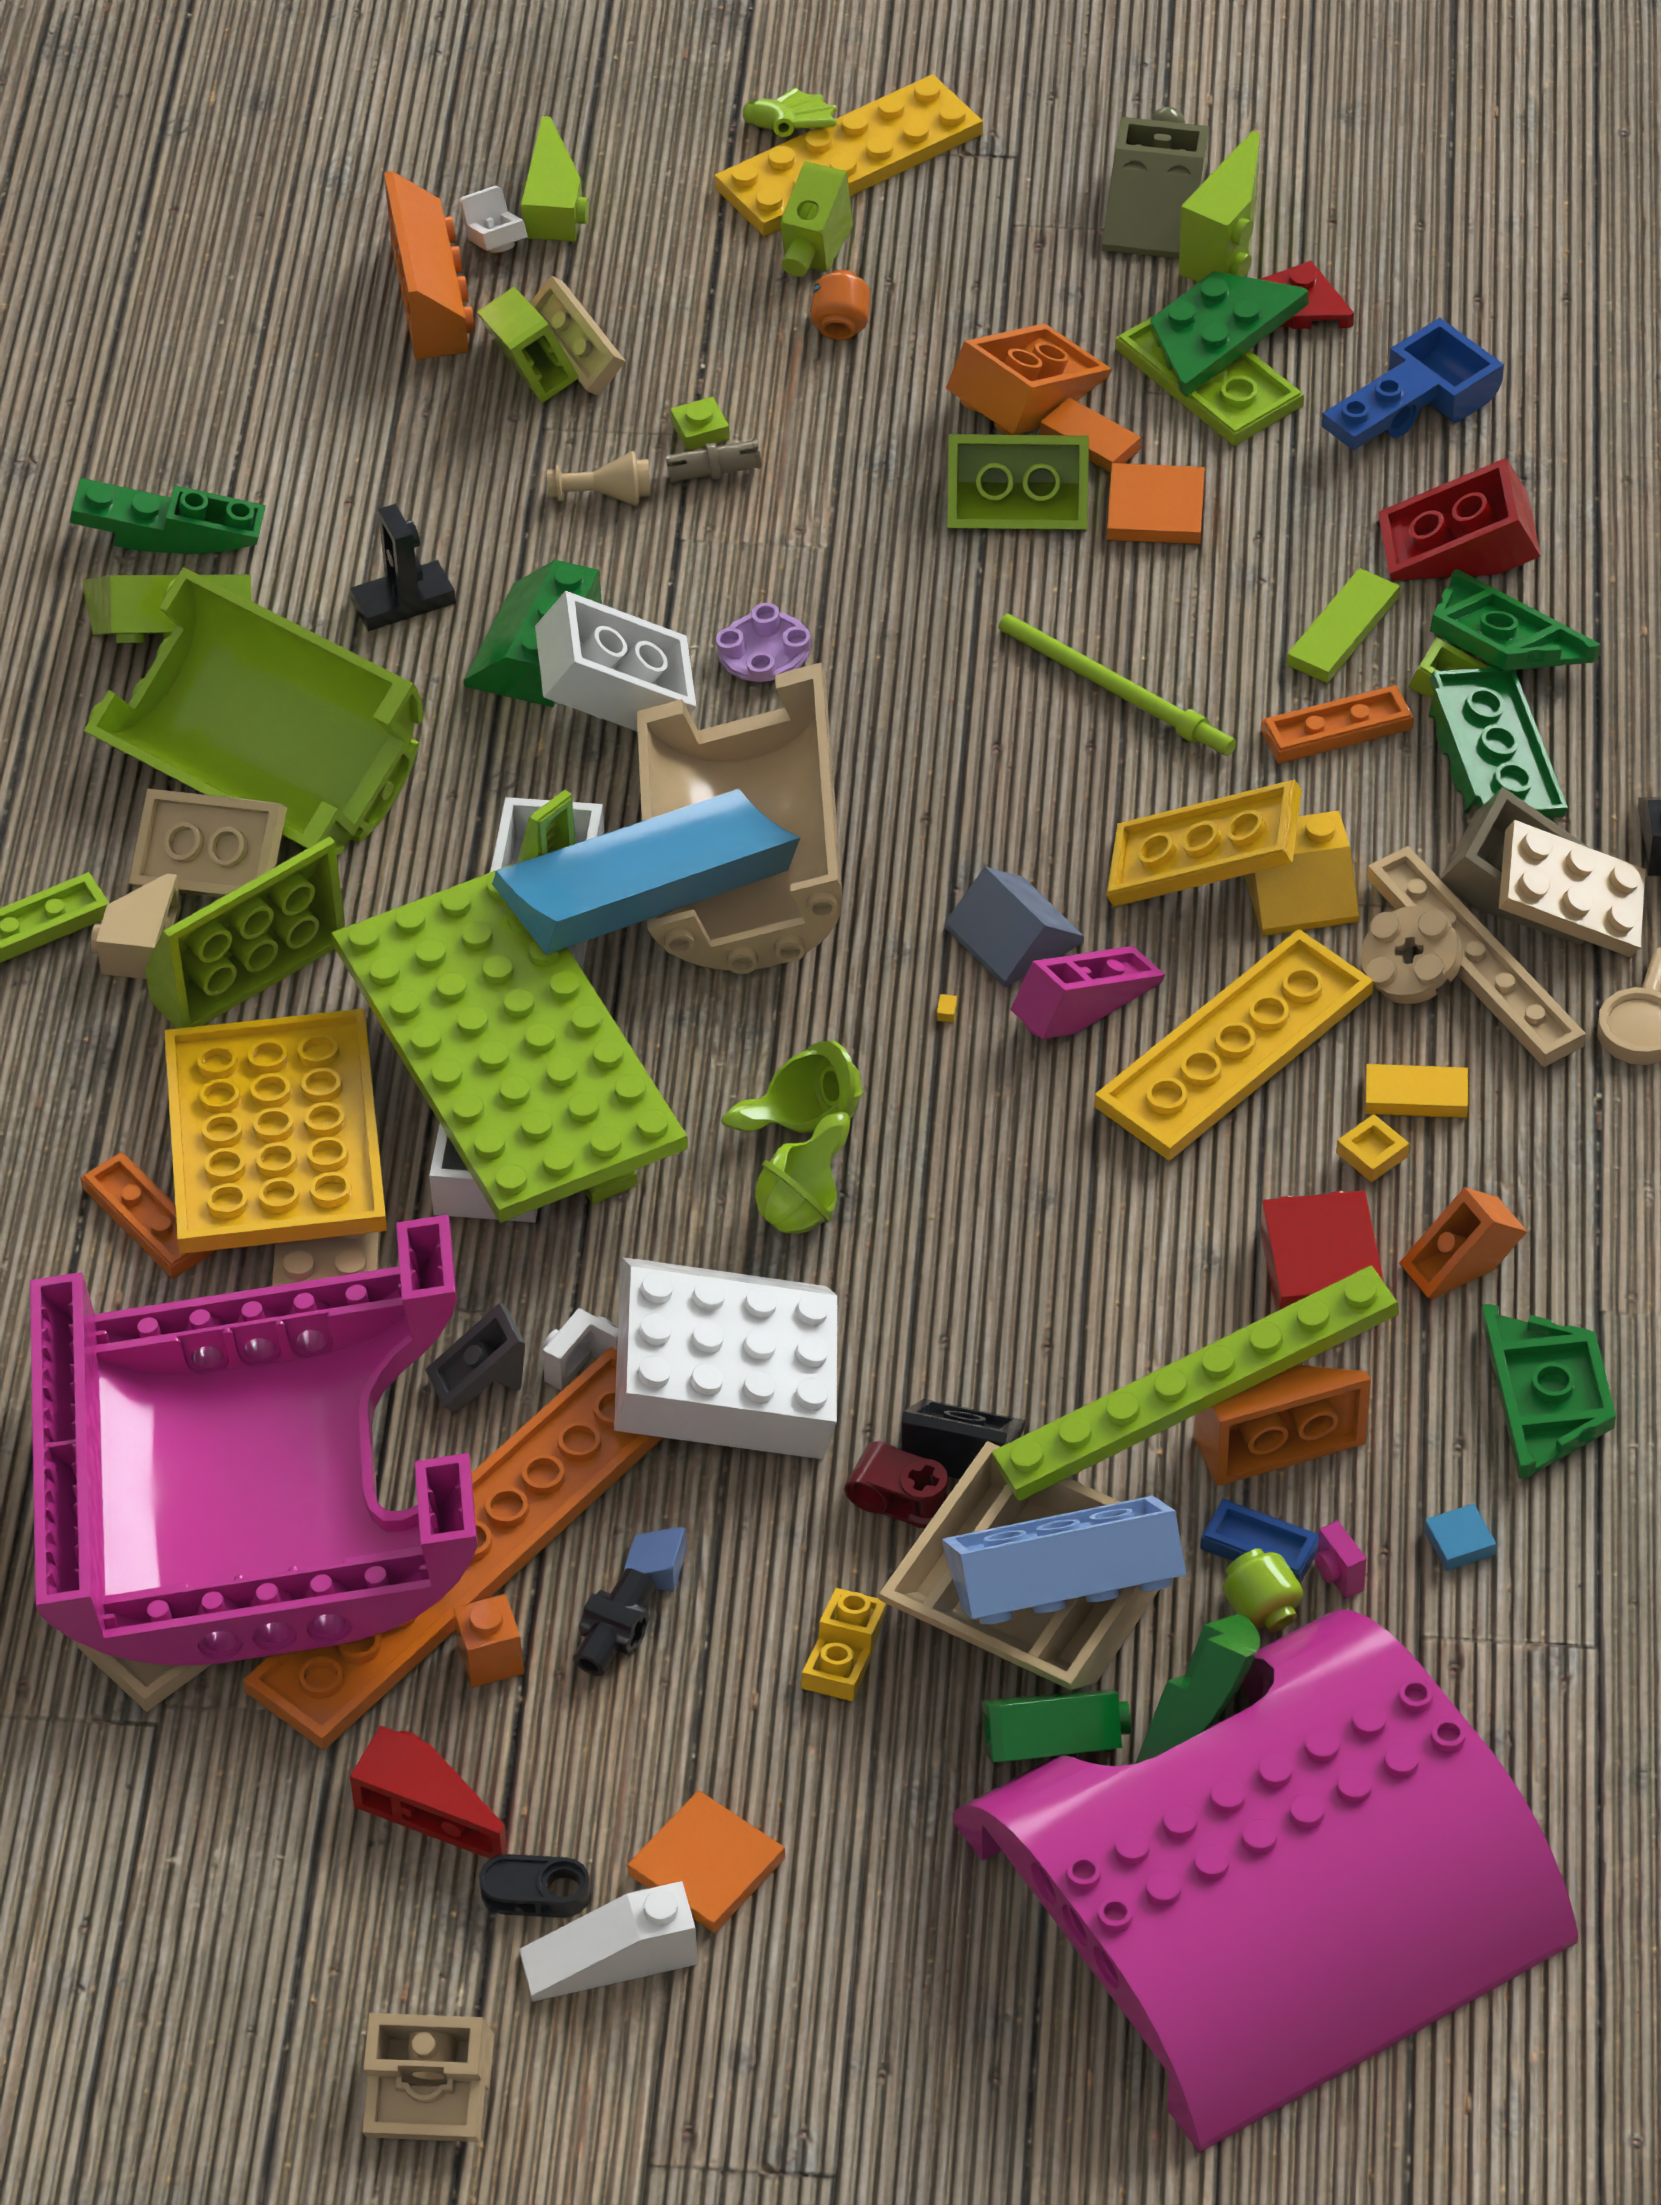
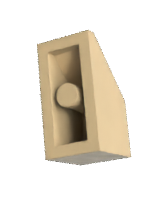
(134, 927)

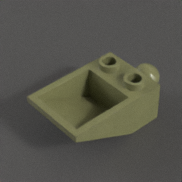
(1152, 175)

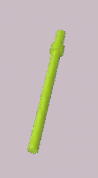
(1188, 723)

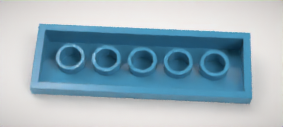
(644, 870)

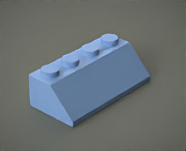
(1065, 1559)

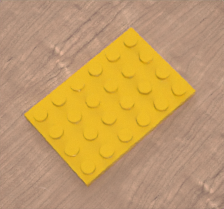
(273, 1131)

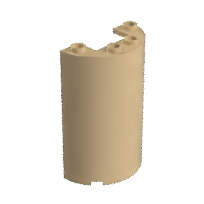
(787, 774)

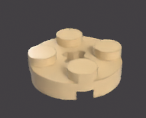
(1399, 930)

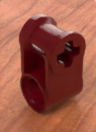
(894, 1482)

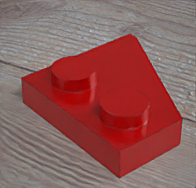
(1323, 298)

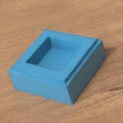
(1460, 1537)

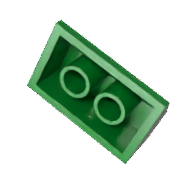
(509, 654)

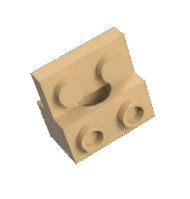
(426, 2076)

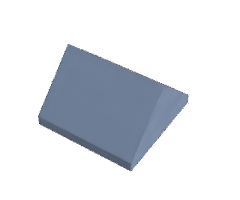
(1009, 925)

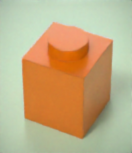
(488, 1640)

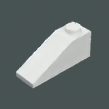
(616, 1943)

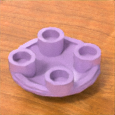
(763, 644)

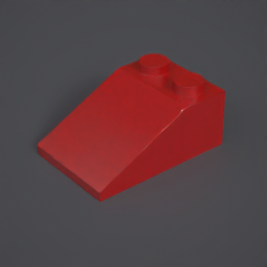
(1467, 524)

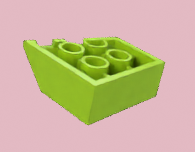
(131, 603)

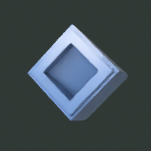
(659, 1556)

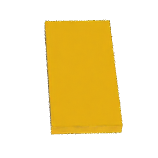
(1204, 843)

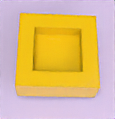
(1372, 1148)

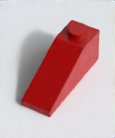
(418, 1789)

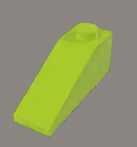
(553, 191)

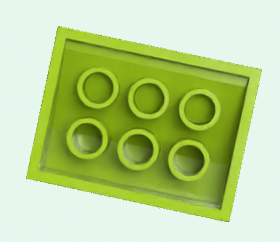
(248, 939)

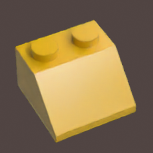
(1315, 888)

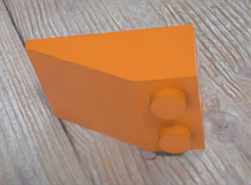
(1023, 376)
(1284, 1422)

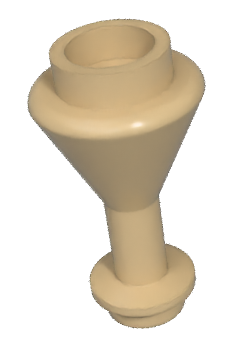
(620, 479)

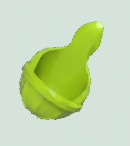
(803, 1092)
(798, 1184)

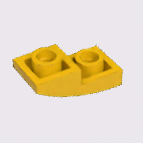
(844, 1644)

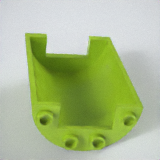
(267, 715)

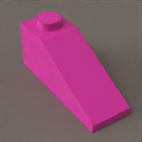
(1079, 989)

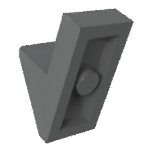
(483, 1354)

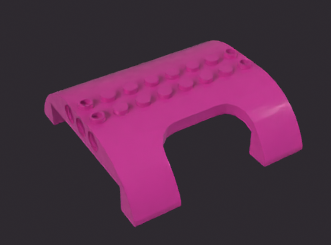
(220, 1464)
(1290, 1874)

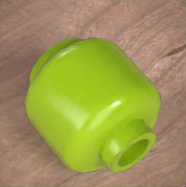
(1263, 1589)

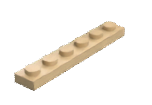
(1486, 964)

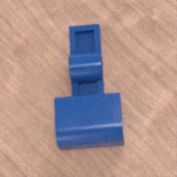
(1426, 368)

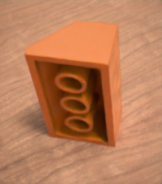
(428, 270)

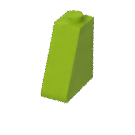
(528, 344)

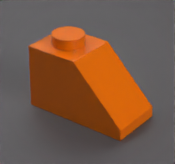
(1463, 1243)

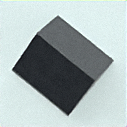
(954, 1433)

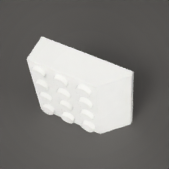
(726, 1358)

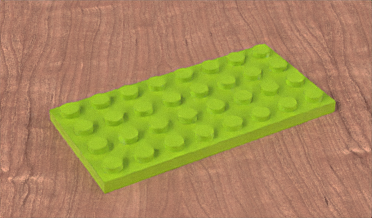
(508, 1048)

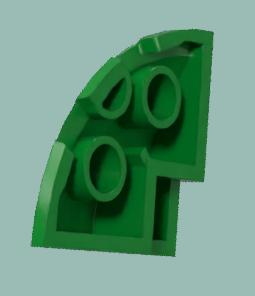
(1210, 1683)

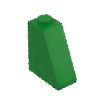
(1054, 1724)

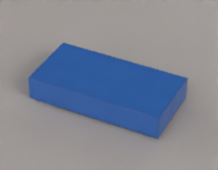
(1240, 1529)

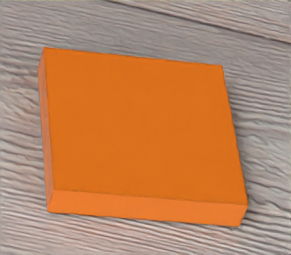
(1155, 503)
(712, 1854)

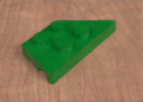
(1220, 323)
(1505, 629)
(1547, 1386)

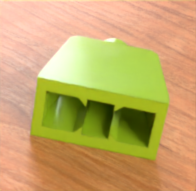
(815, 219)

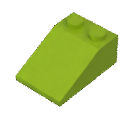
(1221, 216)

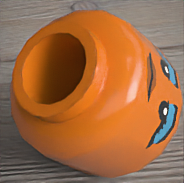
(840, 305)

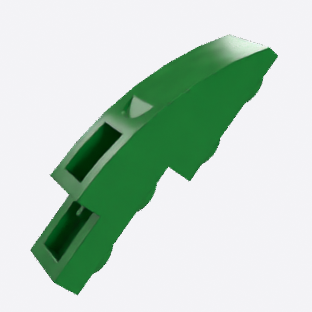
(181, 524)

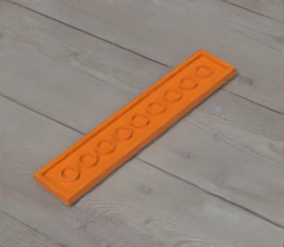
(521, 1504)

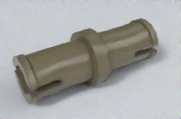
(713, 461)

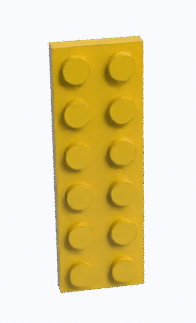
(866, 143)
(1233, 1044)

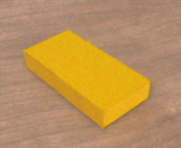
(1416, 1090)

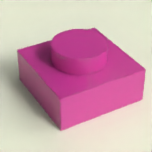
(1340, 1560)

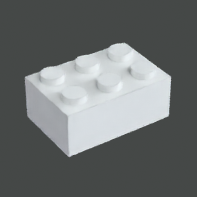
(610, 661)

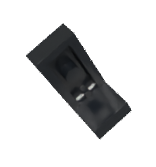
(407, 585)

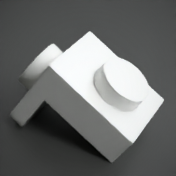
(489, 221)
(574, 1344)

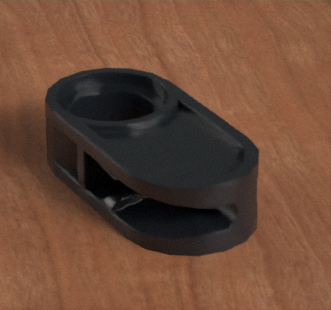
(521, 1883)

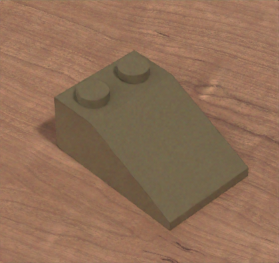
(1477, 860)

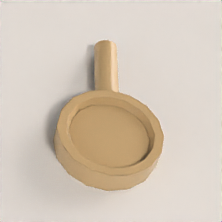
(1632, 1019)

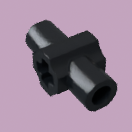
(614, 1622)

